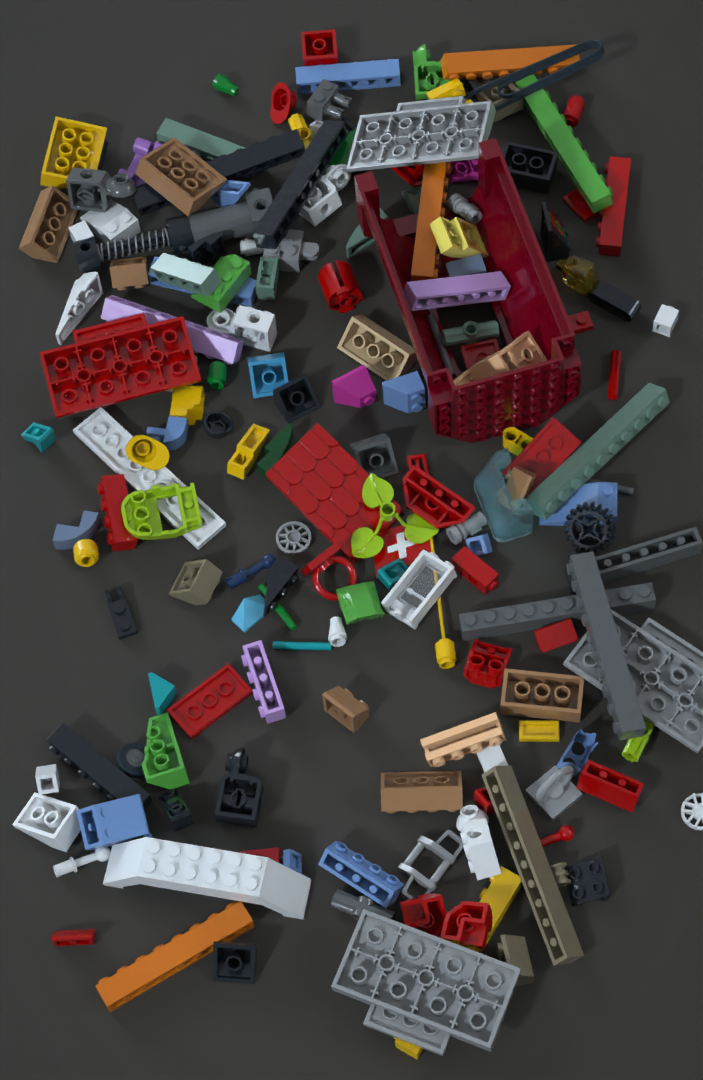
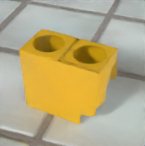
(188, 403)

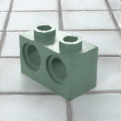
(267, 278)

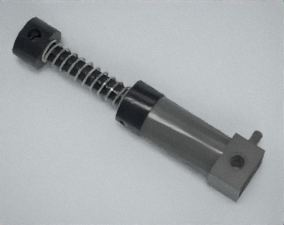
(181, 231)

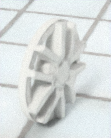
(696, 812)

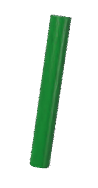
(280, 610)

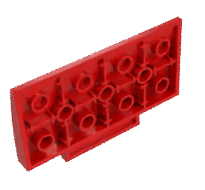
(119, 363)

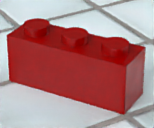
(610, 785)

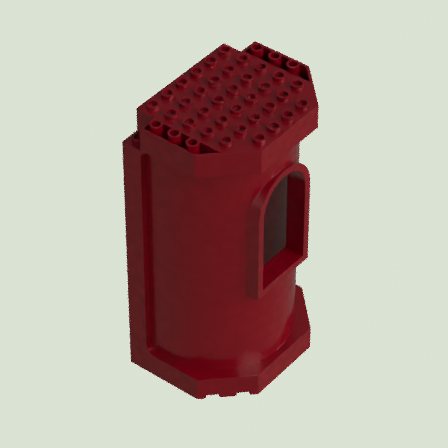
(533, 304)

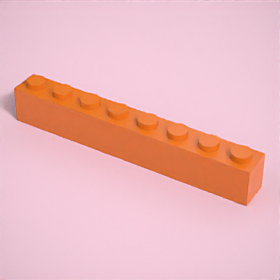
(499, 62)
(430, 208)
(174, 956)

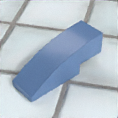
(230, 193)

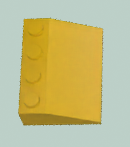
(71, 146)

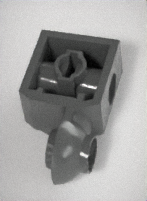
(95, 188)

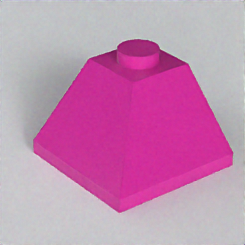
(354, 388)

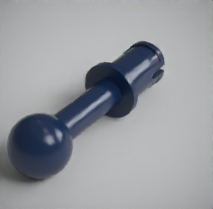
(241, 576)

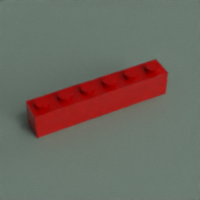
(613, 215)

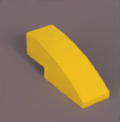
(247, 451)

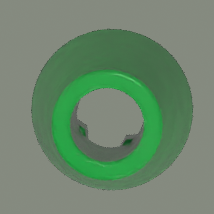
(224, 85)

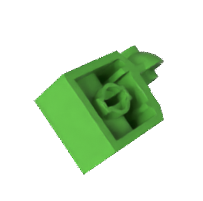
(426, 73)

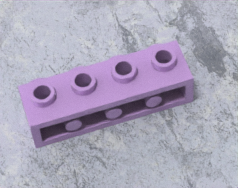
(264, 682)

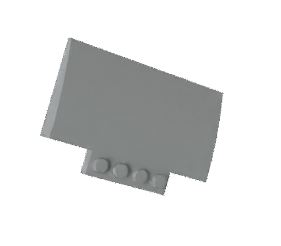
(421, 134)
(663, 673)
(424, 985)

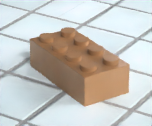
(542, 695)

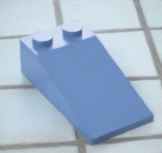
(599, 492)

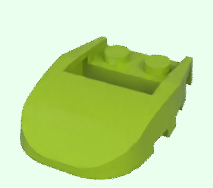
(142, 513)

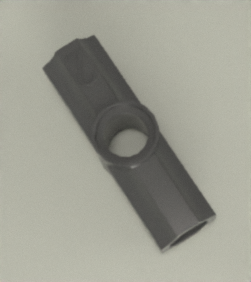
(354, 905)

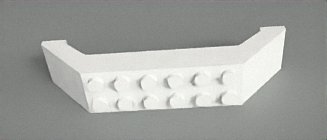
(208, 873)

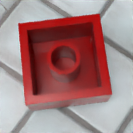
(319, 47)

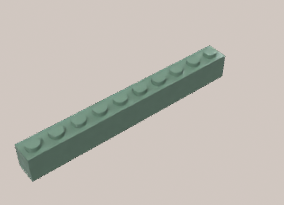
(597, 450)

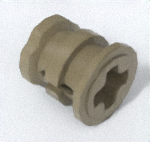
(560, 874)

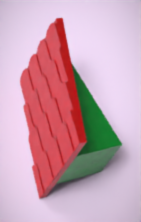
(327, 488)

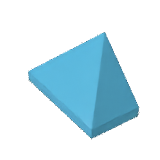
(249, 612)

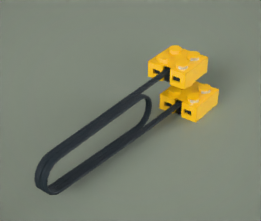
(455, 88)

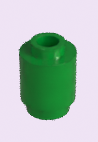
(217, 375)

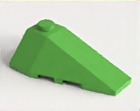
(162, 758)

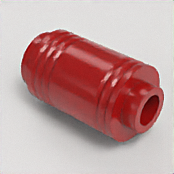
(574, 110)

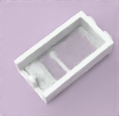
(419, 588)

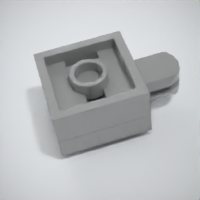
(293, 250)

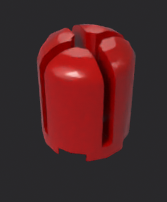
(340, 286)

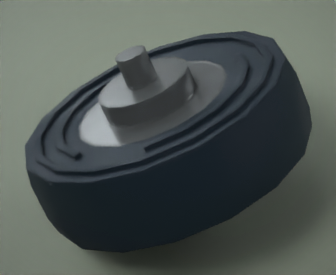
(130, 760)

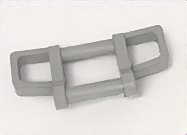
(448, 859)

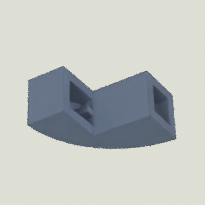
(67, 536)

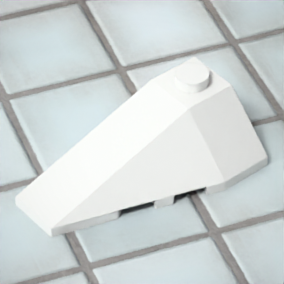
(81, 299)

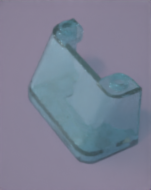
(505, 517)

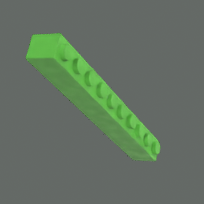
(569, 149)

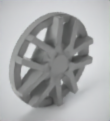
(293, 538)

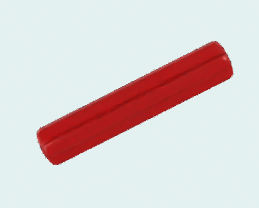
(614, 375)

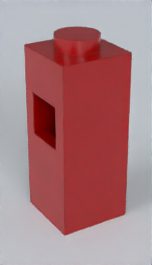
(475, 570)

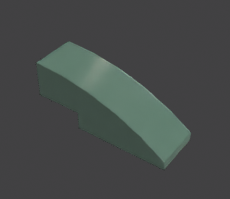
(358, 241)

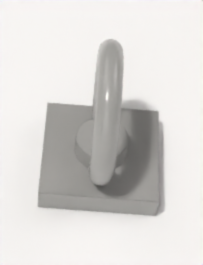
(554, 791)

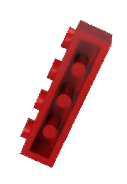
(113, 492)

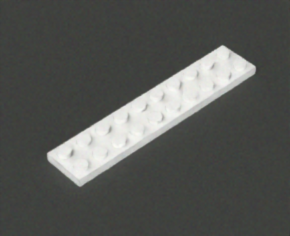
(109, 442)

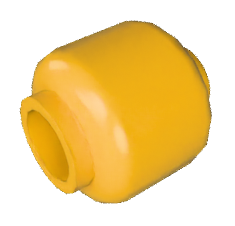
(85, 552)

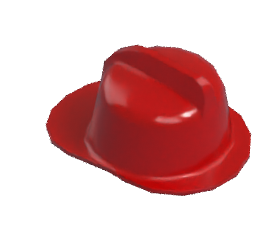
(282, 102)

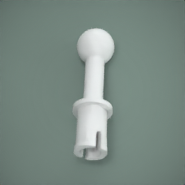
(100, 854)

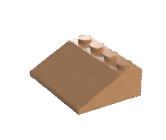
(180, 176)

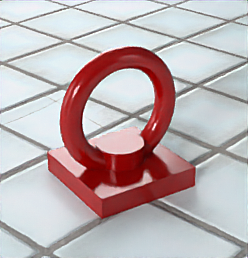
(321, 563)

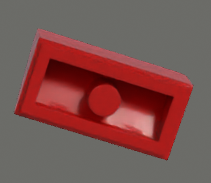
(555, 635)
(74, 937)

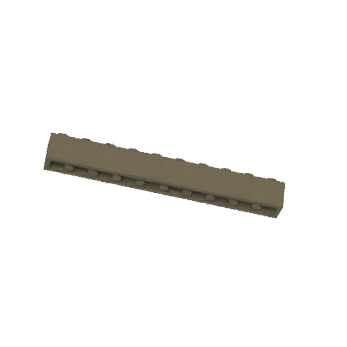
(532, 865)

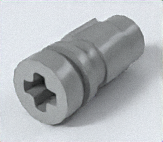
(461, 207)
(471, 526)

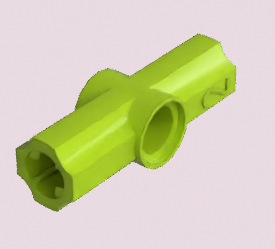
(636, 745)

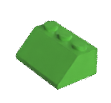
(233, 274)

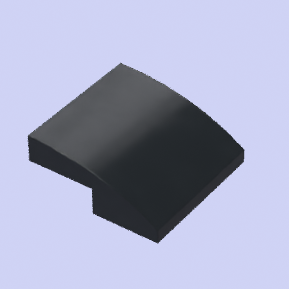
(208, 249)

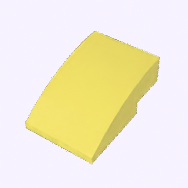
(457, 238)

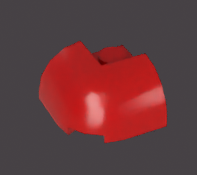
(424, 913)
(468, 924)

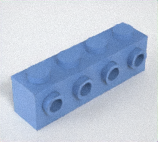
(361, 874)

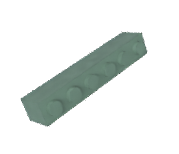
(201, 143)

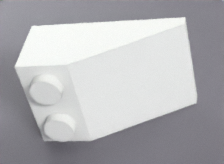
(113, 224)
(49, 821)

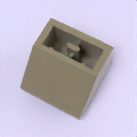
(514, 951)

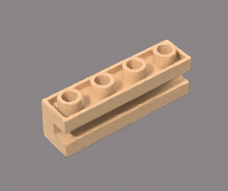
(463, 739)

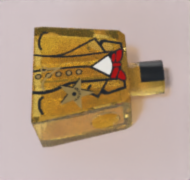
(578, 273)

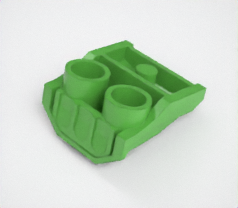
(359, 602)

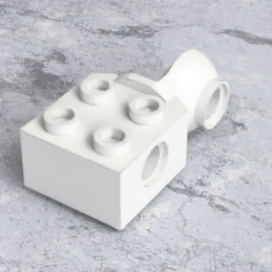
(325, 197)
(251, 325)
(477, 842)

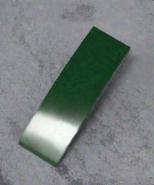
(276, 450)

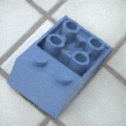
(112, 822)

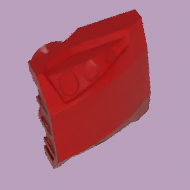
(486, 664)

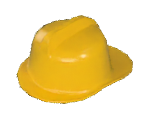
(147, 452)

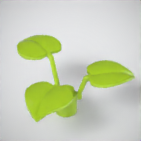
(380, 492)

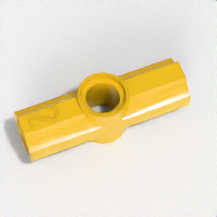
(297, 122)

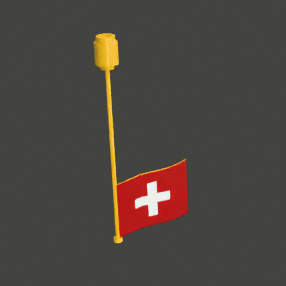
(398, 546)

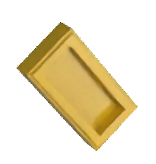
(539, 731)

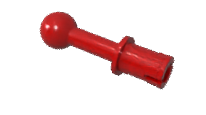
(565, 833)

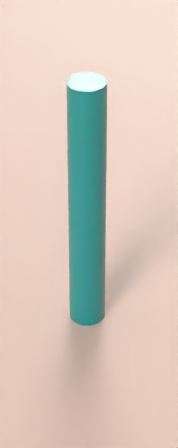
(302, 645)

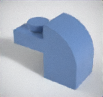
(174, 434)

